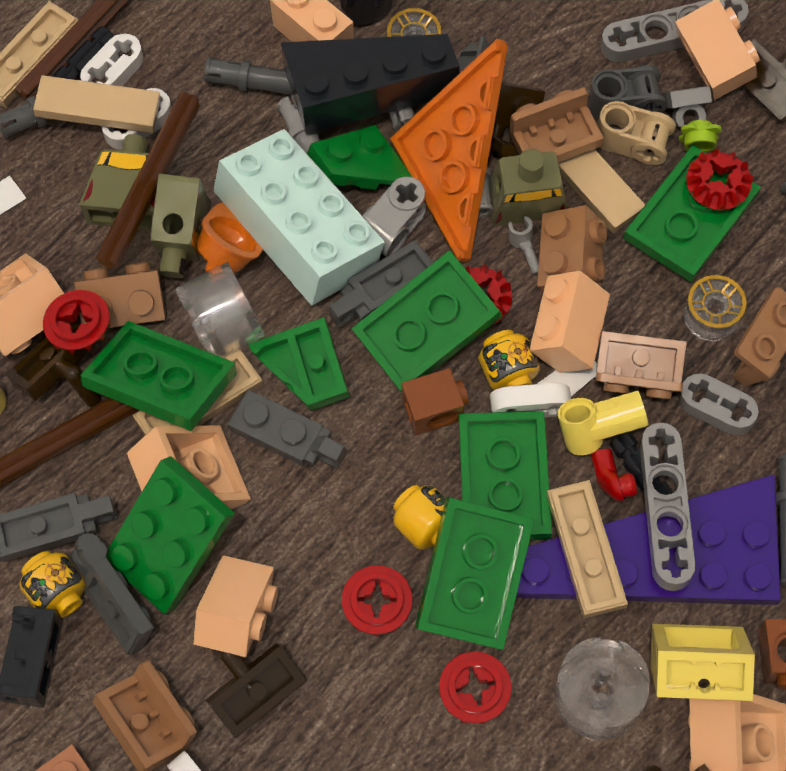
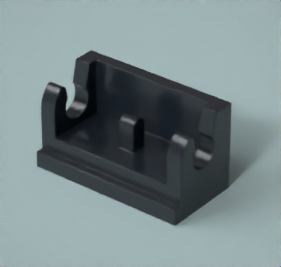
(30, 656)

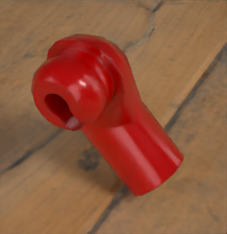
(607, 476)

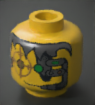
(508, 360)
(419, 515)
(52, 583)

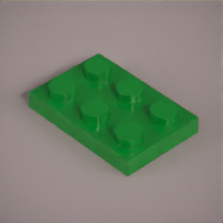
(679, 228)
(427, 321)
(159, 375)
(507, 465)
(168, 535)
(474, 573)

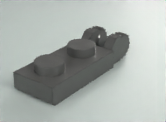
(110, 595)

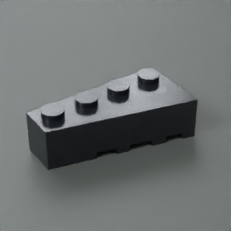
(365, 76)

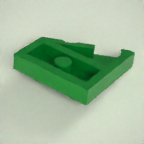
(358, 159)
(305, 363)

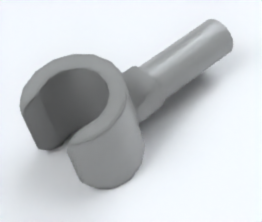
(523, 241)

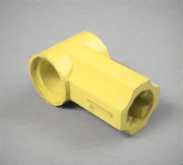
(588, 423)

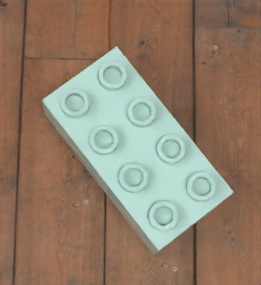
(297, 215)

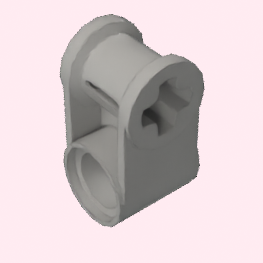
(397, 220)

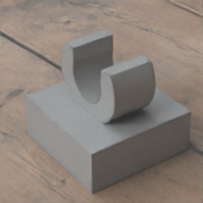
(688, 100)

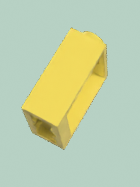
(696, 652)

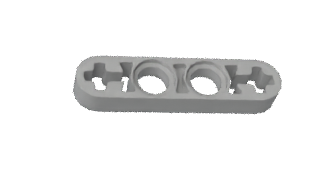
(664, 19)
(670, 505)

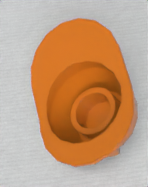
(226, 240)

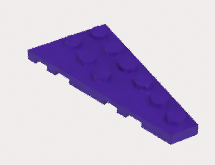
(731, 544)

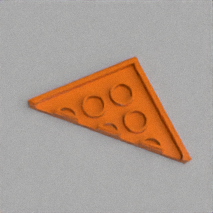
(450, 146)

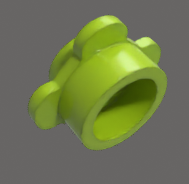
(700, 134)

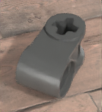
(627, 87)

